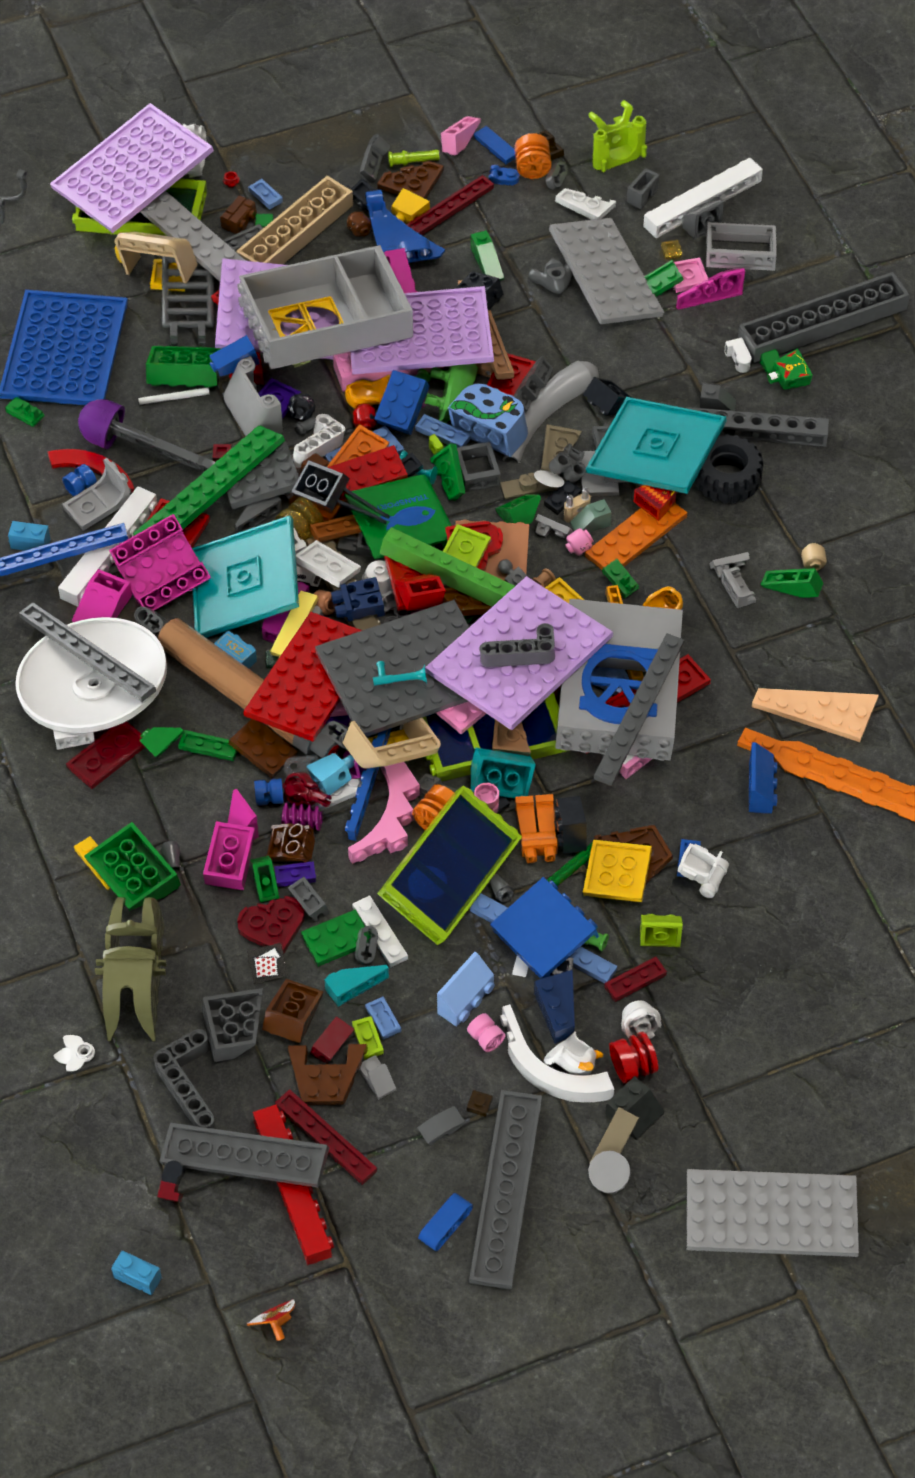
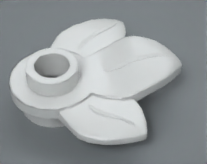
(72, 1053)

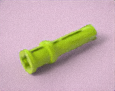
(409, 157)

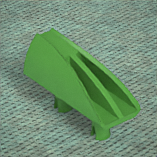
(455, 380)

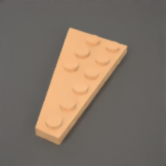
(830, 711)

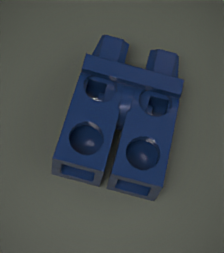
(358, 599)

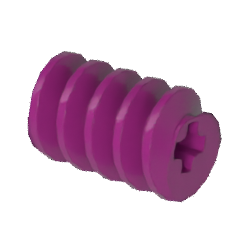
(302, 816)

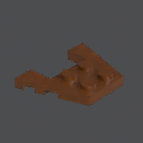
(644, 836)
(328, 1082)

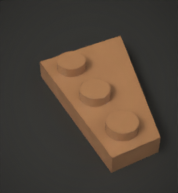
(509, 740)

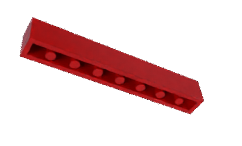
(297, 1198)

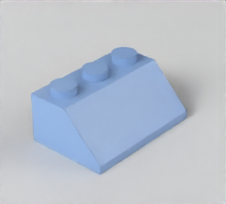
(465, 990)

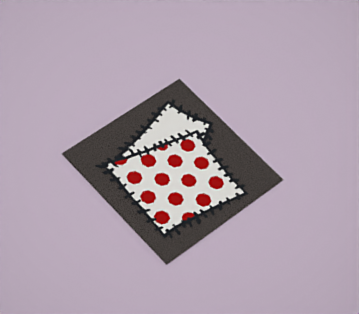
(267, 963)

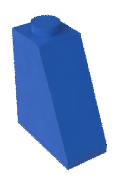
(227, 358)

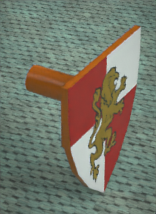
(276, 1317)

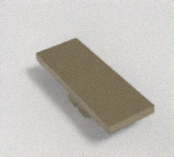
(525, 485)
(617, 1132)

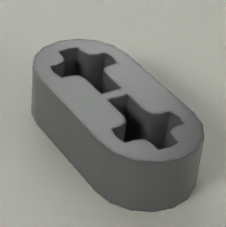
(556, 175)
(371, 944)

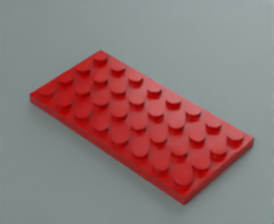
(297, 689)

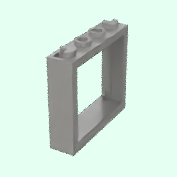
(741, 258)

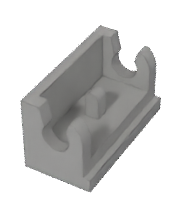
(737, 587)

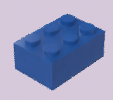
(401, 402)

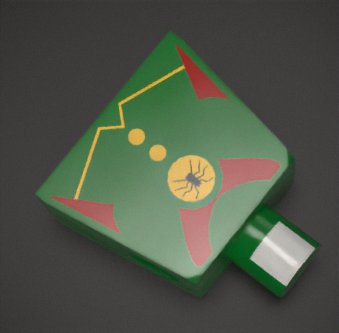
(790, 371)

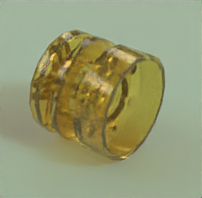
(303, 514)

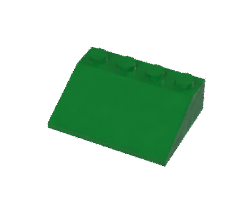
(181, 366)
(133, 867)

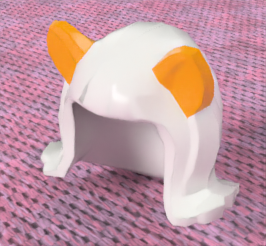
(573, 1056)

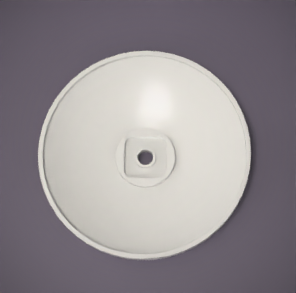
(57, 684)

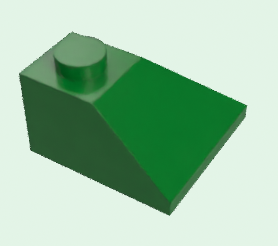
(519, 509)

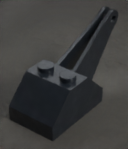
(325, 488)

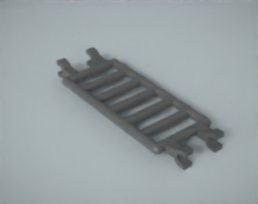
(166, 298)

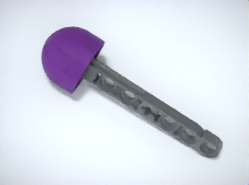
(103, 421)

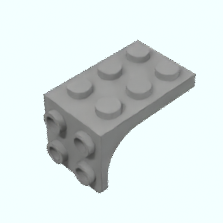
(100, 499)

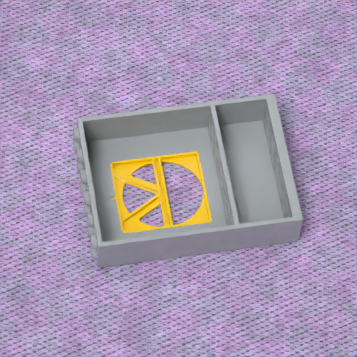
(351, 285)

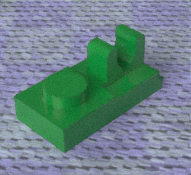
(24, 411)
(620, 576)

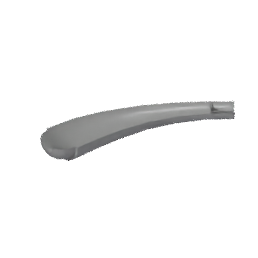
(557, 392)

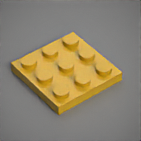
(617, 870)

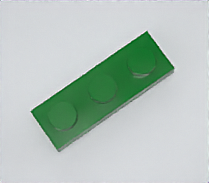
(207, 745)

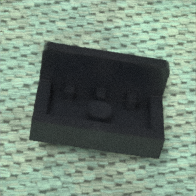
(359, 191)

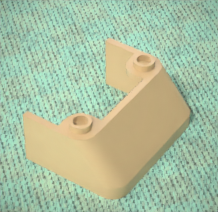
(133, 243)
(421, 743)

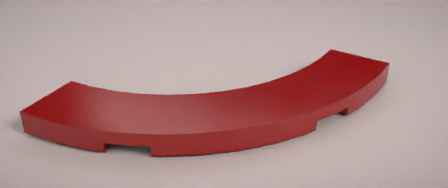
(77, 457)

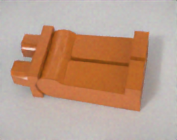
(534, 842)

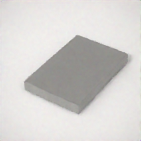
(596, 483)

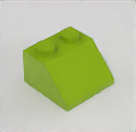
(660, 930)

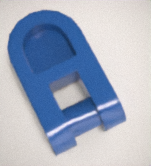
(503, 176)

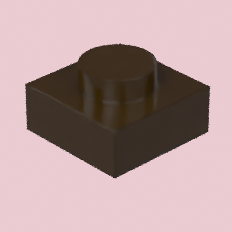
(479, 1103)

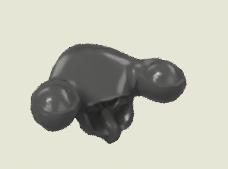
(555, 278)

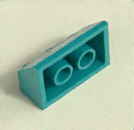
(505, 770)

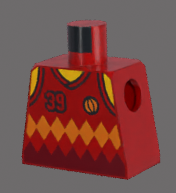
(654, 500)

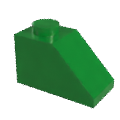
(160, 739)
(264, 878)

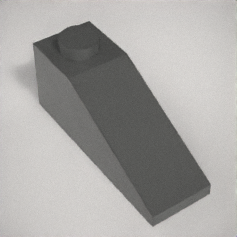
(258, 513)

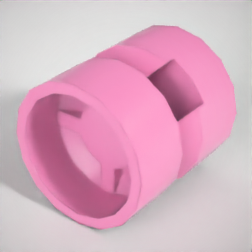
(488, 793)
(486, 1032)

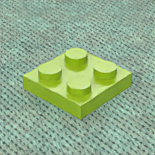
(467, 545)

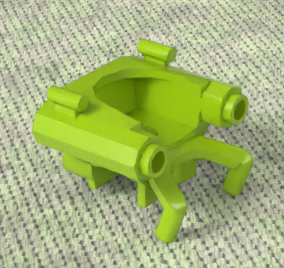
(620, 141)

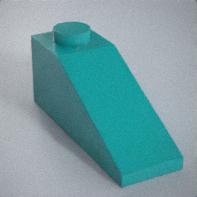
(352, 982)

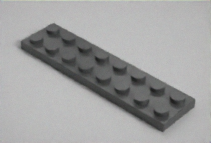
(245, 1154)

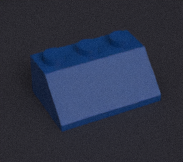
(762, 780)

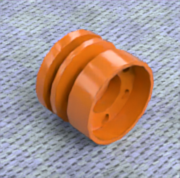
(532, 156)
(431, 805)

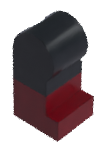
(170, 1181)

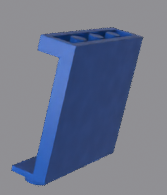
(543, 928)

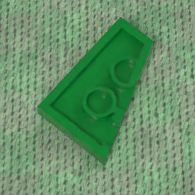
(450, 471)

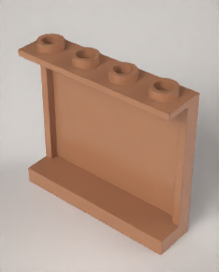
(513, 548)

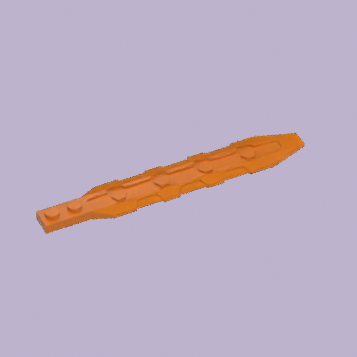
(836, 773)

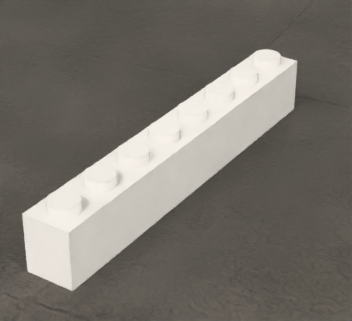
(720, 187)
(132, 513)

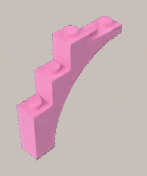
(398, 813)

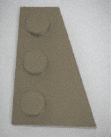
(555, 441)

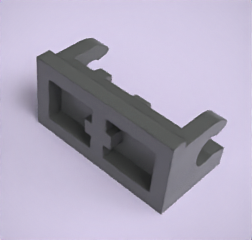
(308, 898)

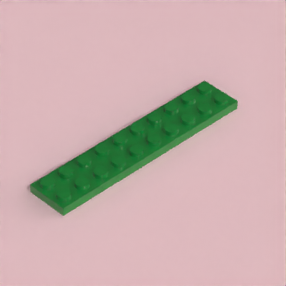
(219, 477)

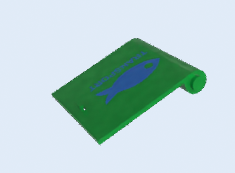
(411, 508)

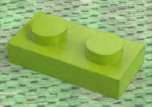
(367, 1034)

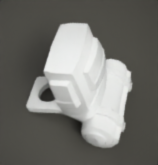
(704, 868)

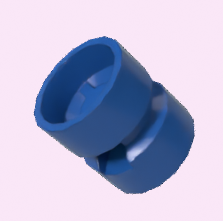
(79, 479)
(262, 789)

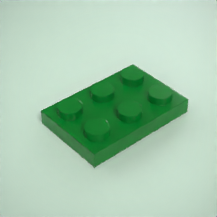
(334, 937)

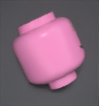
(579, 542)

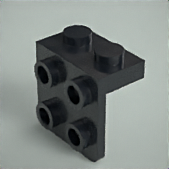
(492, 286)

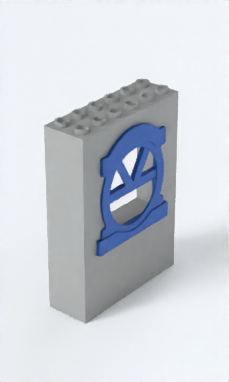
(589, 722)

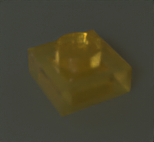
(671, 249)

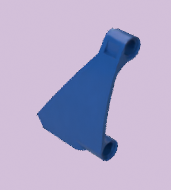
(394, 234)

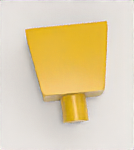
(409, 206)

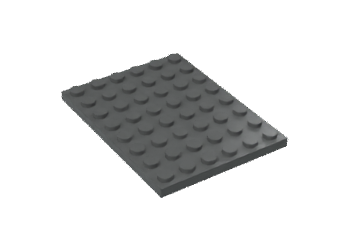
(405, 648)

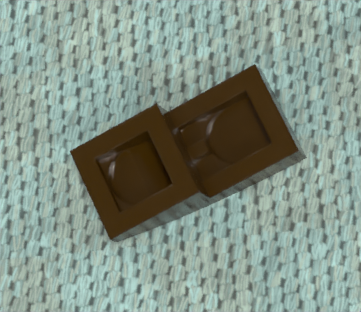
(555, 150)

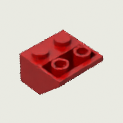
(421, 591)

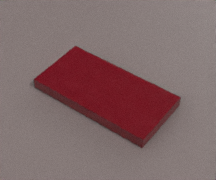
(106, 754)

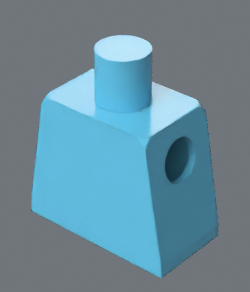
(331, 772)

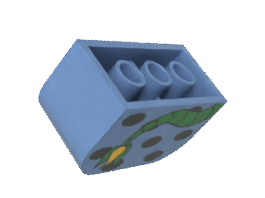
(490, 417)

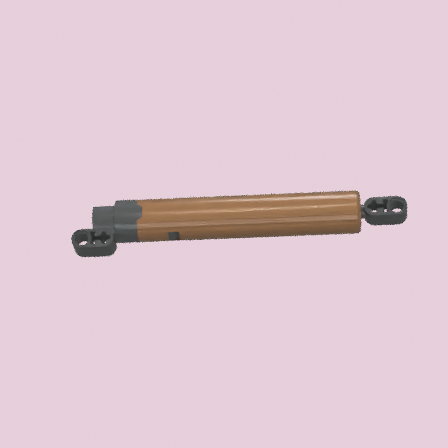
(229, 676)

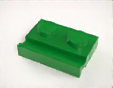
(663, 278)

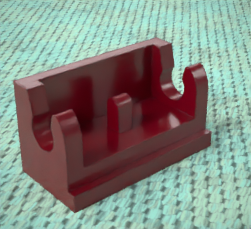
(331, 1040)

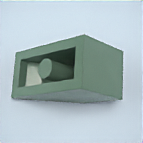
(592, 517)

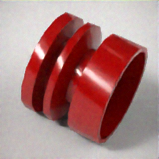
(633, 1057)

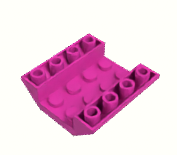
(159, 564)

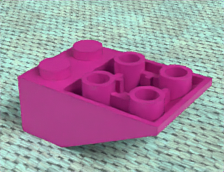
(103, 597)

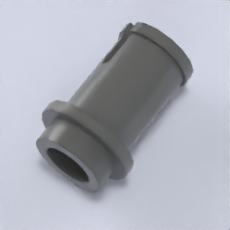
(303, 427)

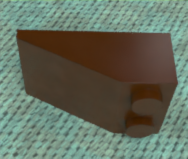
(292, 1010)

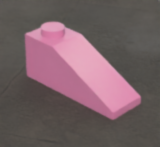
(458, 135)

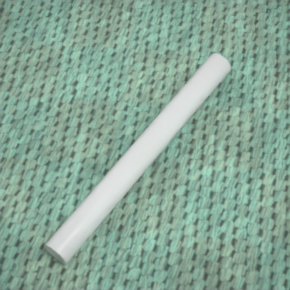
(173, 396)

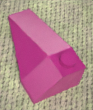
(718, 287)

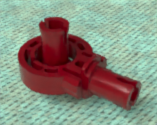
(304, 791)

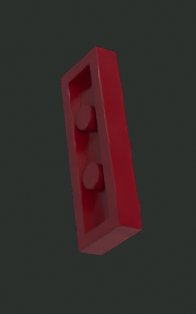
(635, 979)

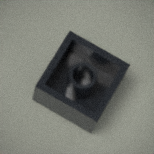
(570, 824)

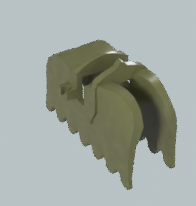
(132, 966)

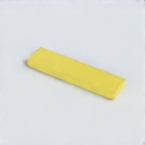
(293, 622)

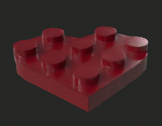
(272, 922)

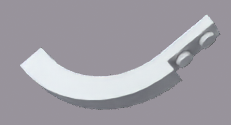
(553, 1082)

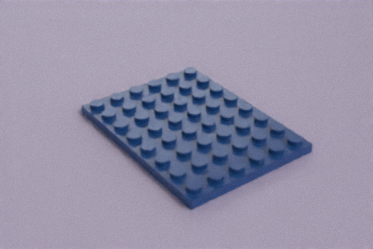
(63, 347)

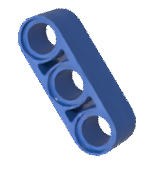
(445, 1222)

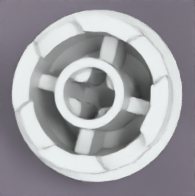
(379, 570)
(640, 1017)

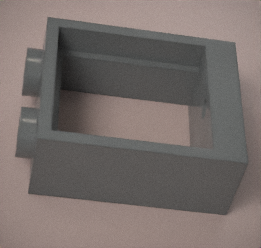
(489, 478)

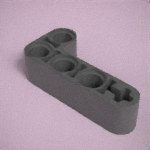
(520, 651)

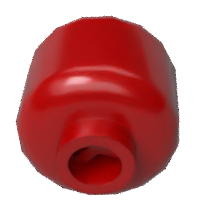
(364, 415)

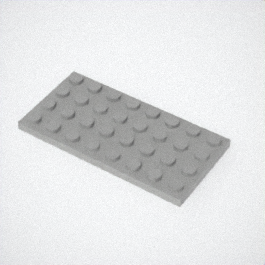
(606, 270)
(772, 1213)

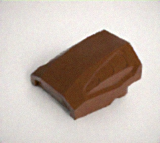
(291, 843)

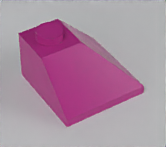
(241, 813)

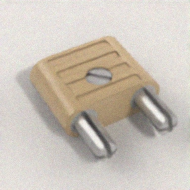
(576, 504)

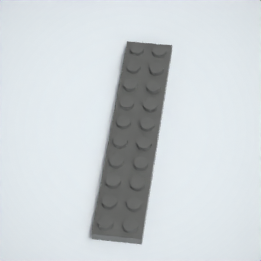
(505, 1190)

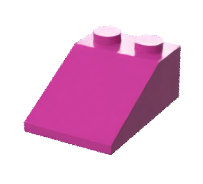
(229, 856)

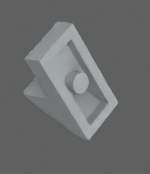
(377, 1077)

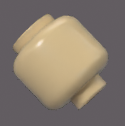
(814, 556)

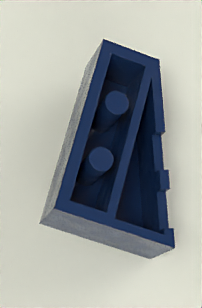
(557, 1004)

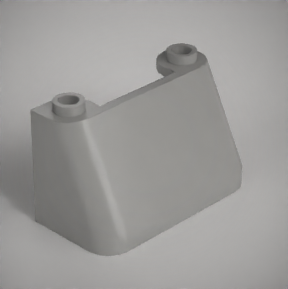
(247, 405)

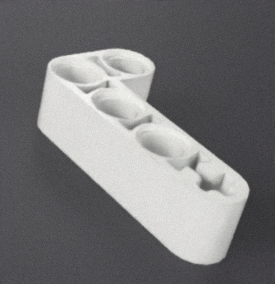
(326, 438)

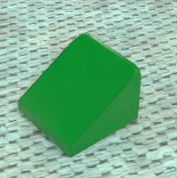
(767, 360)

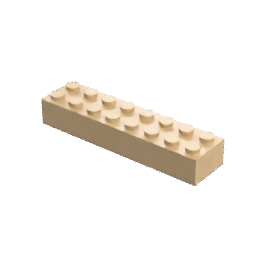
(299, 223)

